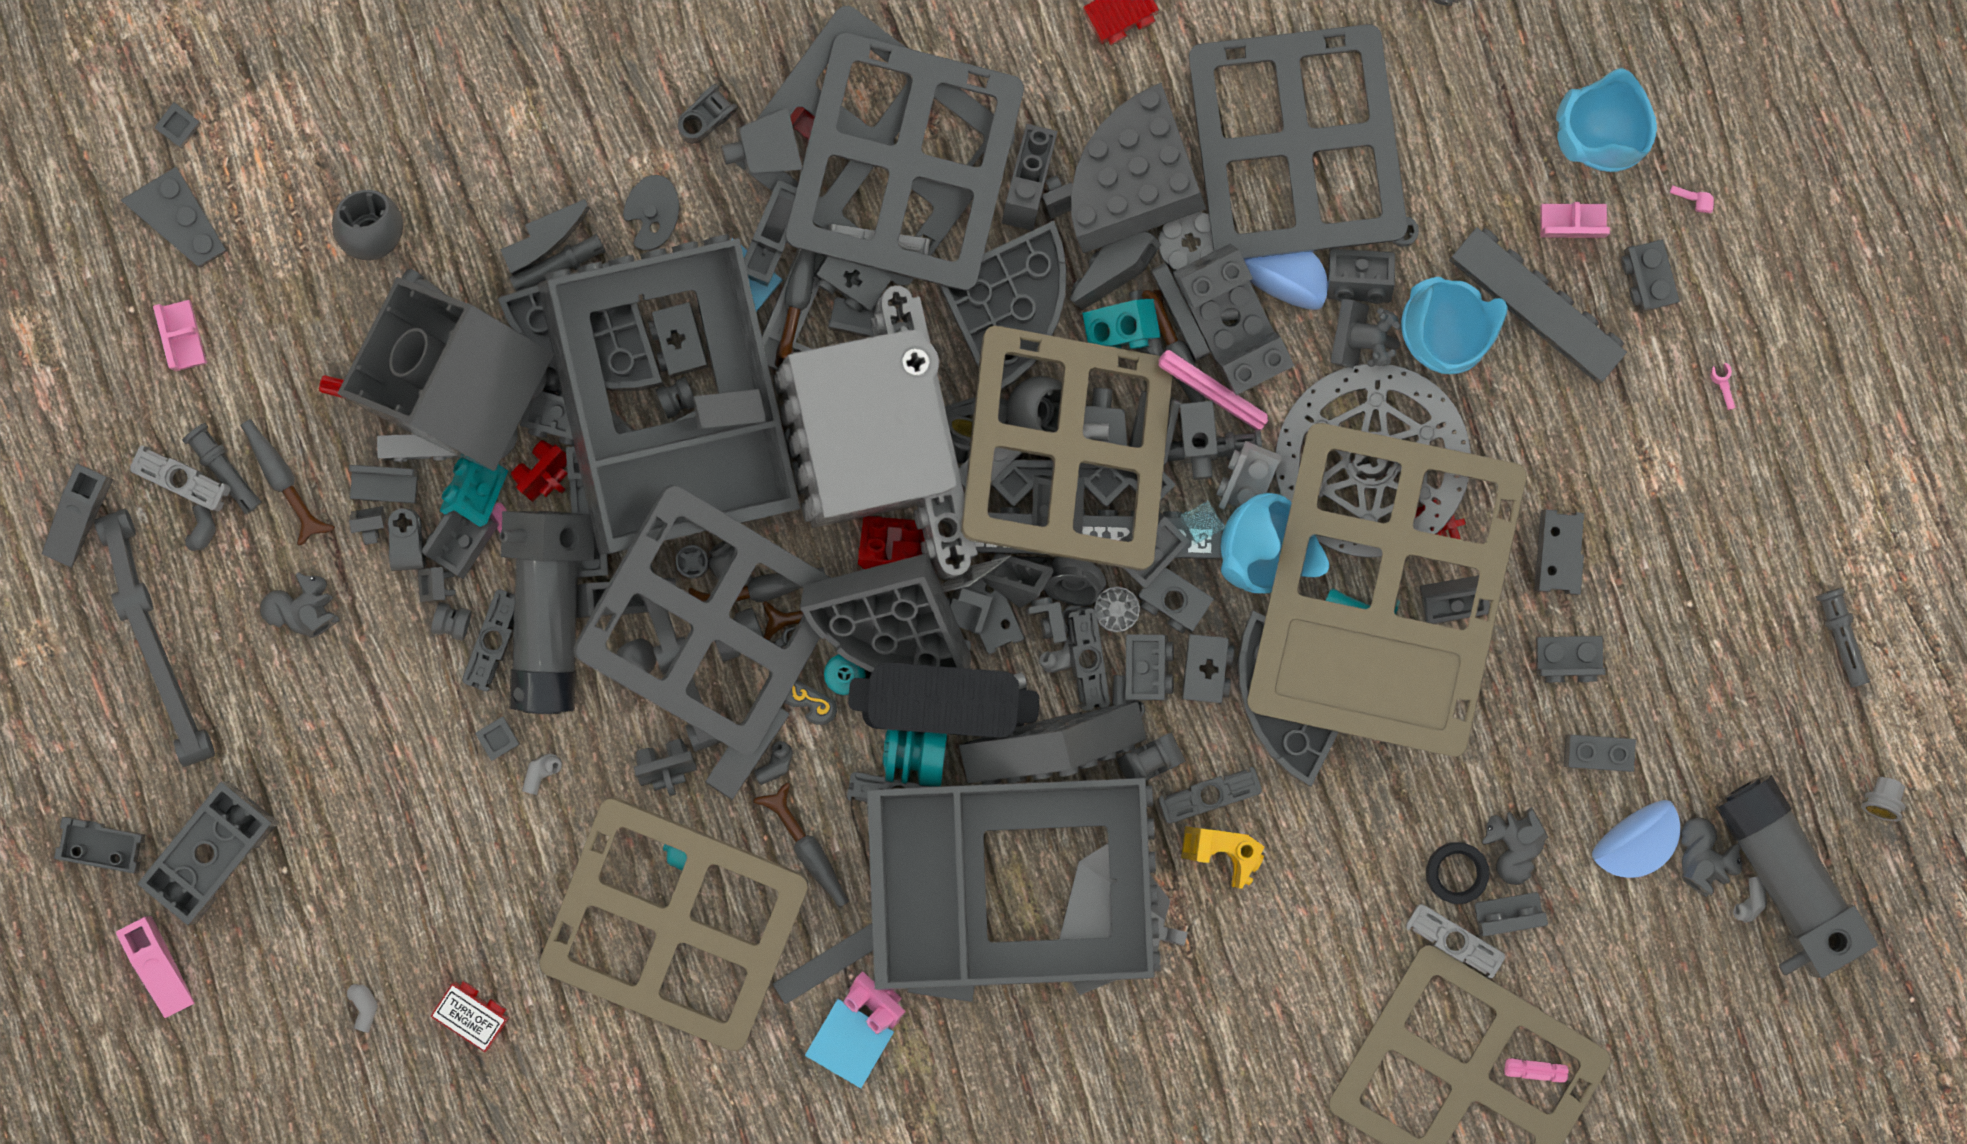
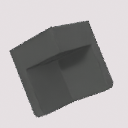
(970, 608)

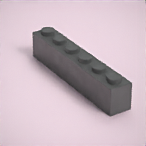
(1538, 305)

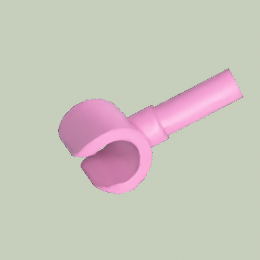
(1703, 200)
(1724, 385)

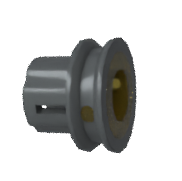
(961, 431)

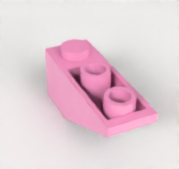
(155, 965)

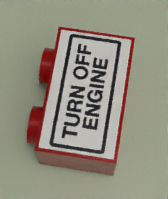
(470, 1015)

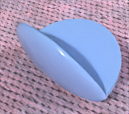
(1291, 278)
(1640, 841)

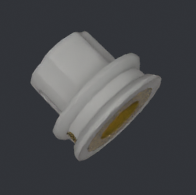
(1885, 800)

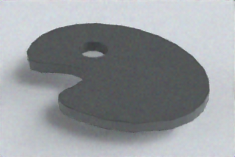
(653, 201)

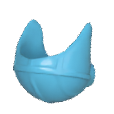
(1607, 123)
(1450, 324)
(1254, 544)

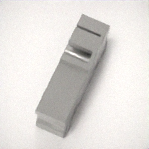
(409, 447)

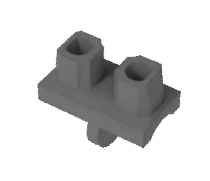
(665, 771)

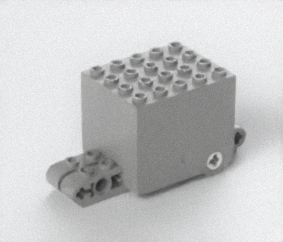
(877, 431)

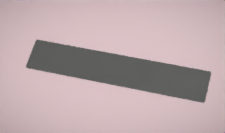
(825, 965)

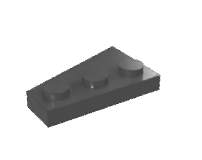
(177, 216)

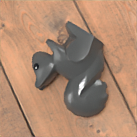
(305, 613)
(1524, 842)
(1702, 863)

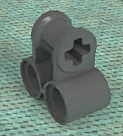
(1152, 758)

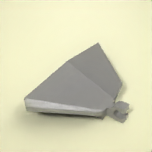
(1090, 909)

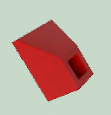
(888, 541)

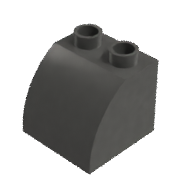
(447, 373)

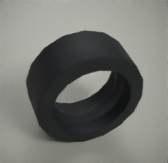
(1475, 890)

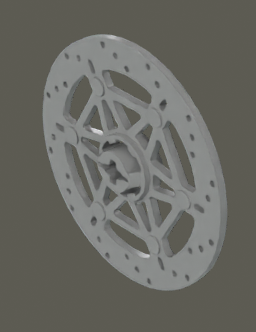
(1376, 400)

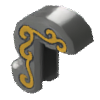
(822, 708)

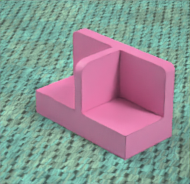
(1573, 220)
(180, 335)

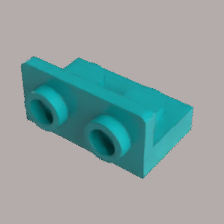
(473, 491)

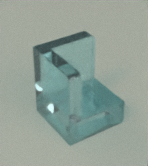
(1201, 522)

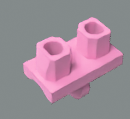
(881, 1002)

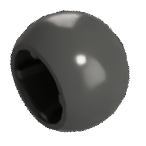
(367, 225)
(1035, 404)

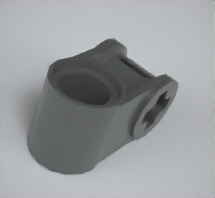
(707, 114)
(407, 546)

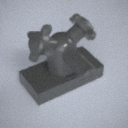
(1355, 333)

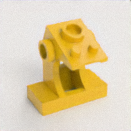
(1202, 843)

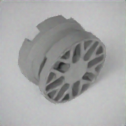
(1117, 609)

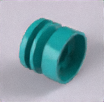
(915, 752)

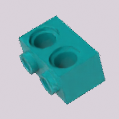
(1121, 320)

